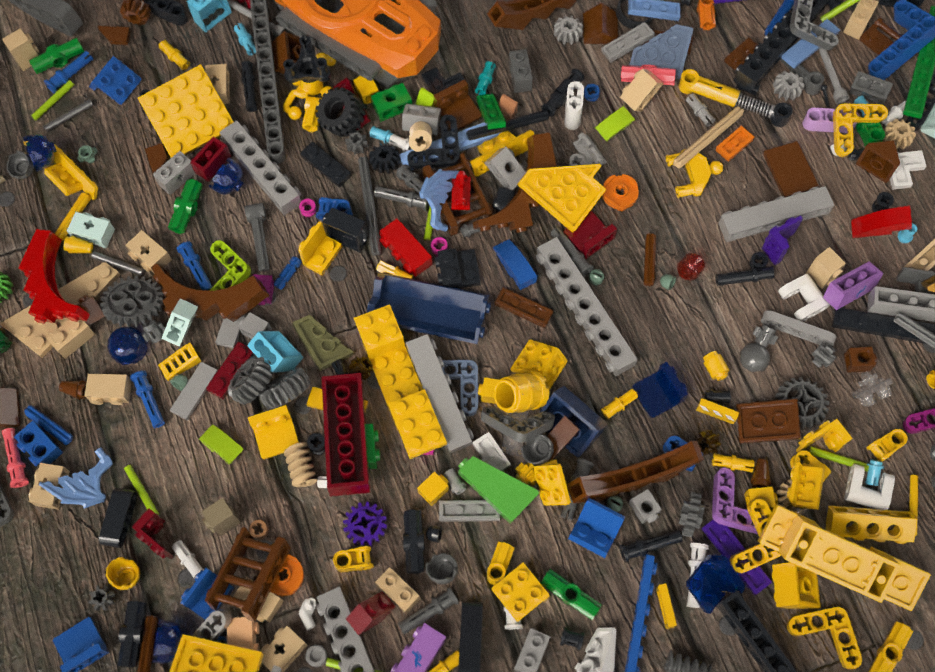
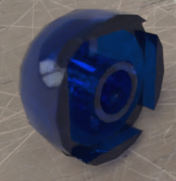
(40, 150)
(228, 178)
(127, 345)
(166, 641)

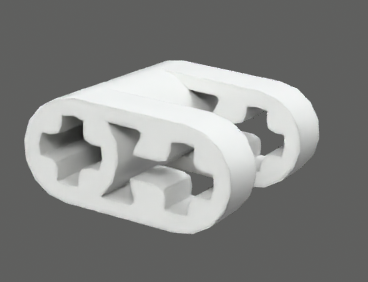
(574, 105)
(811, 294)
(865, 496)

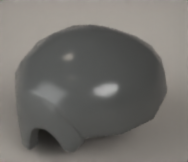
(20, 165)
(755, 357)
(538, 450)
(442, 568)

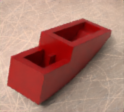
(882, 222)

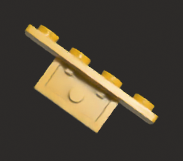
(489, 147)
(69, 176)

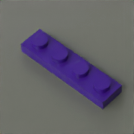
(729, 545)

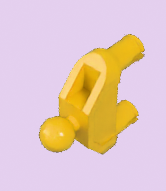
(698, 173)

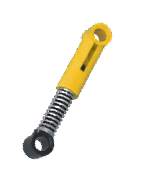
(732, 97)

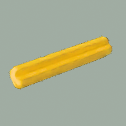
(78, 206)

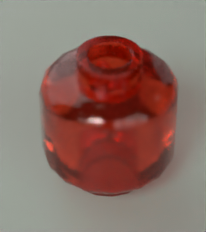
(690, 266)

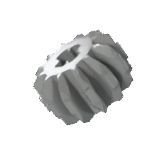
(568, 30)
(788, 85)

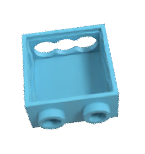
(203, 8)
(276, 349)

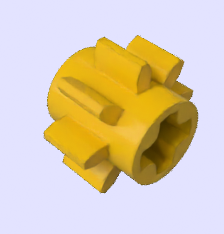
(526, 474)

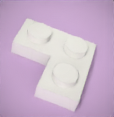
(908, 162)
(491, 452)

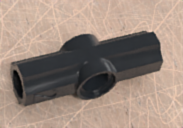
(413, 542)
(131, 634)

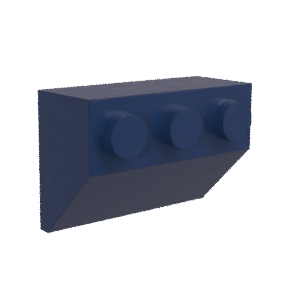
(567, 404)

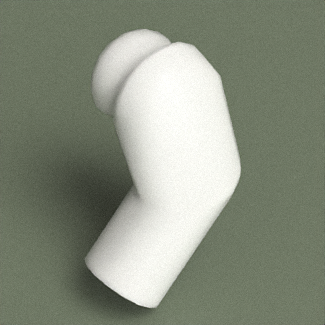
(306, 611)

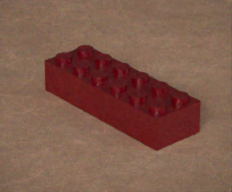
(345, 435)

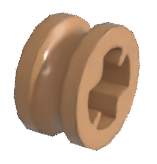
(261, 535)

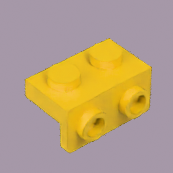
(806, 486)

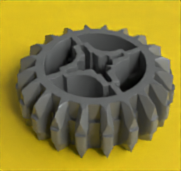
(250, 380)
(285, 388)
(816, 400)

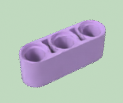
(822, 120)

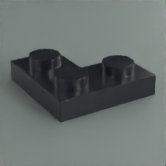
(436, 82)

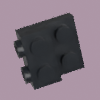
(457, 268)

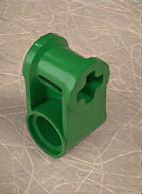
(870, 132)

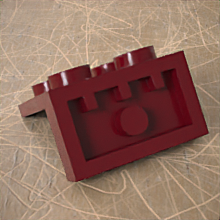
(591, 235)
(146, 527)

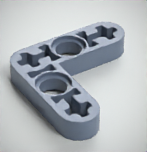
(465, 378)

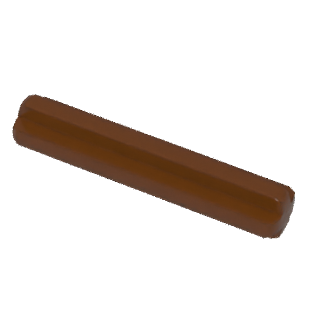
(649, 266)
(147, 644)

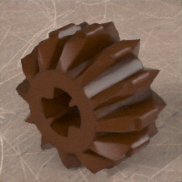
(135, 11)

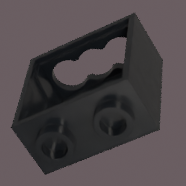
(346, 229)

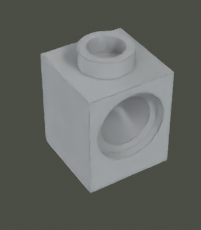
(252, 324)
(645, 498)

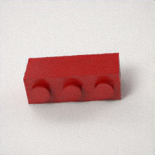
(405, 248)

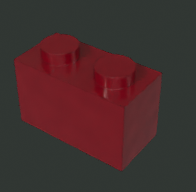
(210, 158)
(370, 612)

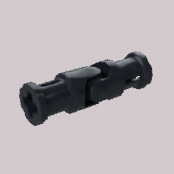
(559, 96)

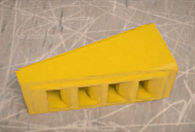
(189, 363)

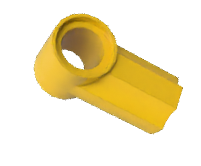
(310, 120)
(500, 561)

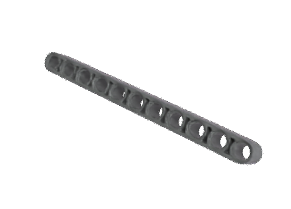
(268, 81)

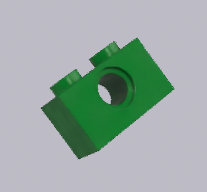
(386, 109)

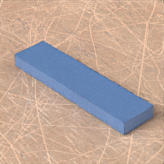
(804, 49)

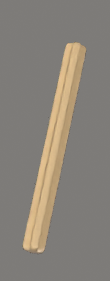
(708, 137)

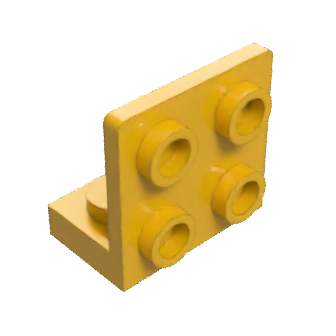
(318, 249)
(541, 358)
(273, 431)
(834, 436)
(551, 483)
(520, 592)

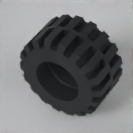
(329, 108)

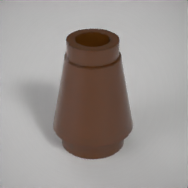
(73, 388)
(761, 474)

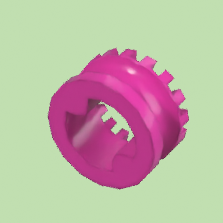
(303, 203)
(434, 243)

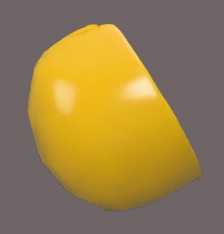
(123, 573)

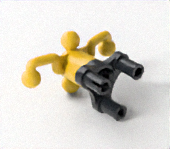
(307, 74)

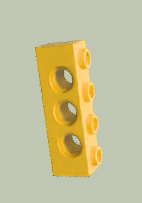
(903, 531)

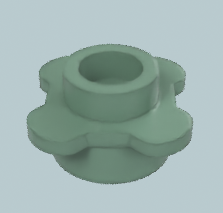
(83, 151)

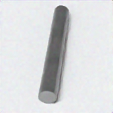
(68, 115)
(117, 263)

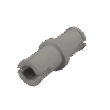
(700, 110)

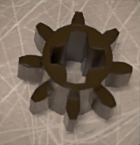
(361, 366)
(708, 442)

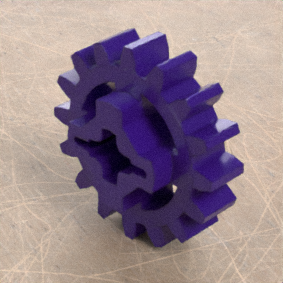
(372, 523)

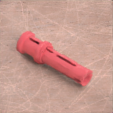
(15, 466)

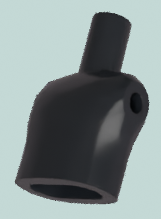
(502, 198)

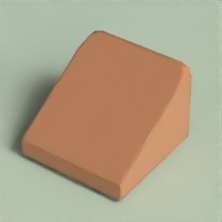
(508, 107)

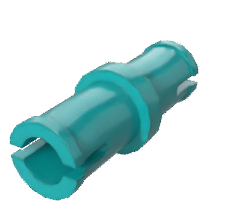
(485, 78)

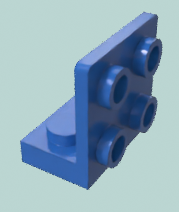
(116, 80)
(596, 527)
(195, 596)
(80, 646)

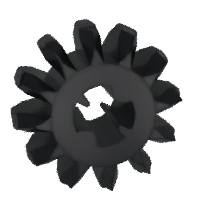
(384, 158)

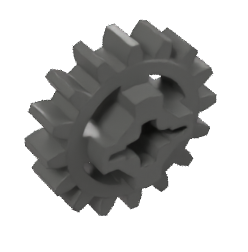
(691, 514)

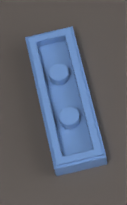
(654, 9)

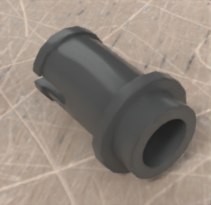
(468, 230)

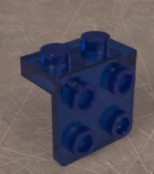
(661, 391)
(712, 581)

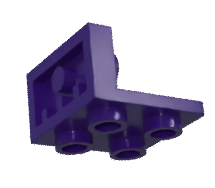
(777, 243)

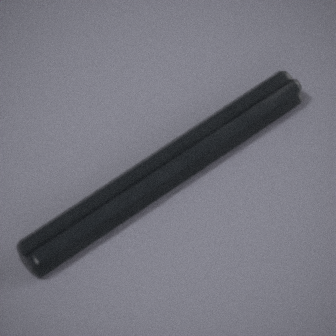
(510, 124)

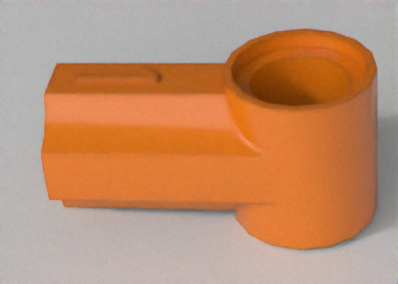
(706, 14)

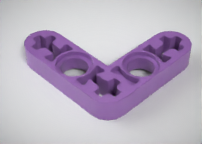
(730, 511)

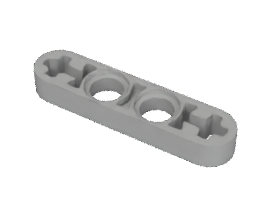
(798, 328)

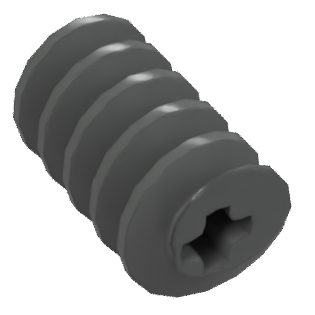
(676, 664)

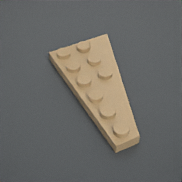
(34, 334)

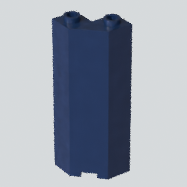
(432, 307)

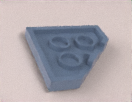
(665, 50)

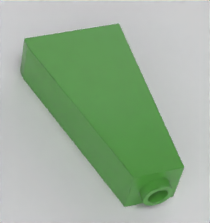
(499, 489)

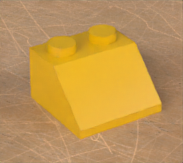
(795, 587)

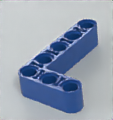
(920, 32)

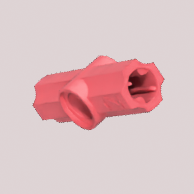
(665, 75)

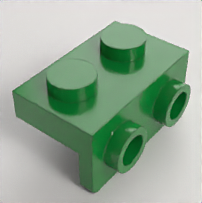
(373, 454)

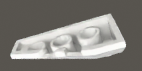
(599, 652)

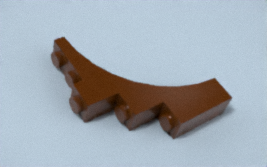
(518, 13)
(517, 212)
(229, 302)
(636, 476)

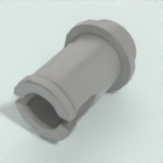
(455, 482)

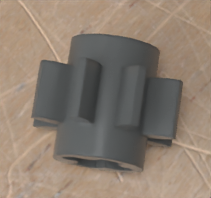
(356, 142)
(153, 331)
(765, 335)
(824, 356)
(97, 595)

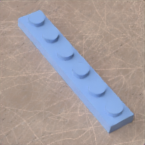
(464, 144)

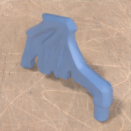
(434, 191)
(82, 488)

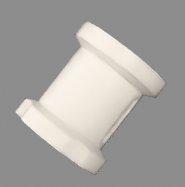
(511, 623)

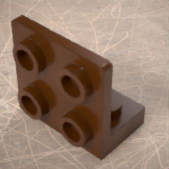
(457, 103)

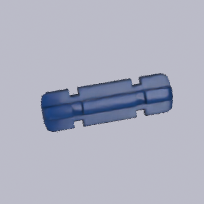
(287, 272)

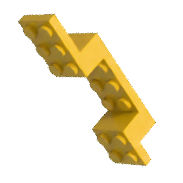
(399, 382)
(843, 561)

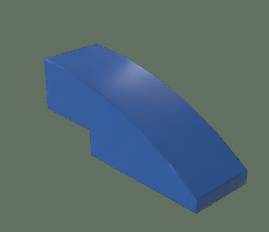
(515, 264)

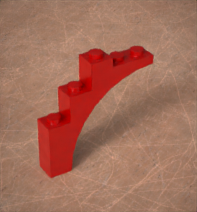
(41, 284)

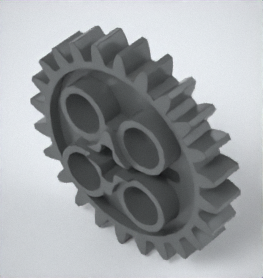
(143, 301)

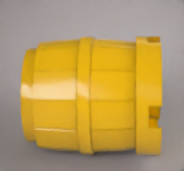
(521, 392)

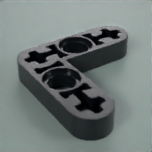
(442, 153)

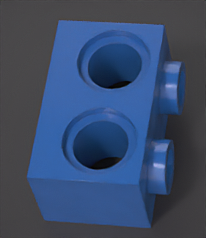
(40, 442)

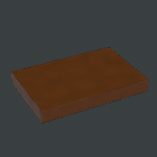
(790, 169)
(768, 421)

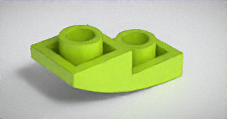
(615, 123)
(221, 443)

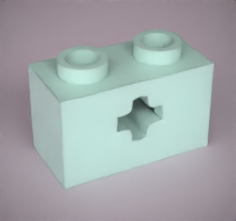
(91, 229)
(179, 322)

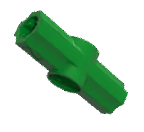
(56, 55)
(185, 206)
(582, 602)

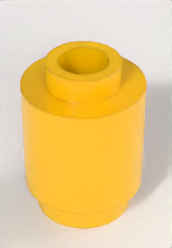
(716, 366)

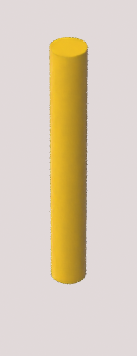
(913, 497)

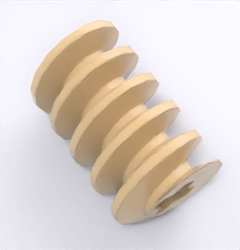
(420, 136)
(298, 465)

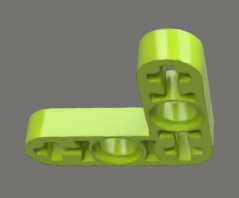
(232, 273)

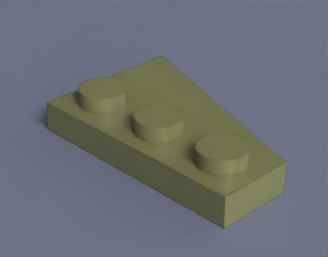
(320, 343)

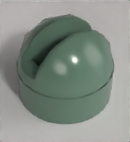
(595, 279)
(668, 281)
(179, 381)
(613, 506)

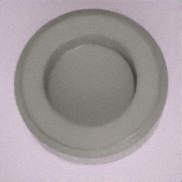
(316, 656)

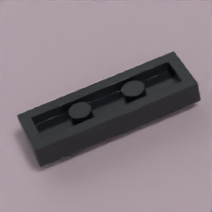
(325, 164)

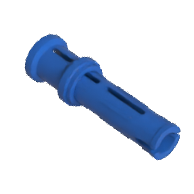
(62, 76)
(192, 261)
(145, 391)

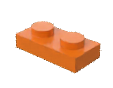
(734, 143)

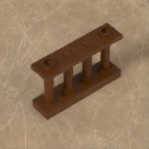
(446, 213)
(261, 586)

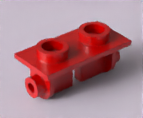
(461, 192)

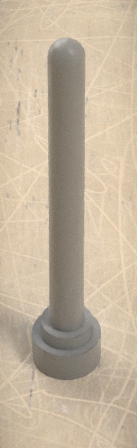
(277, 29)
(840, 95)

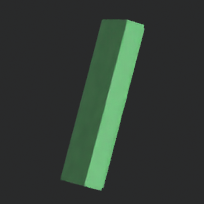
(491, 111)

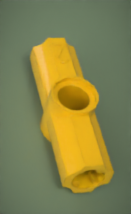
(896, 642)

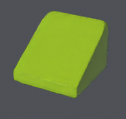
(425, 98)

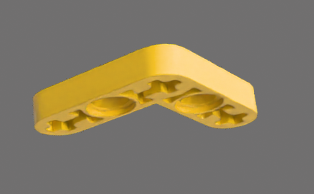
(847, 121)
(765, 511)
(835, 627)

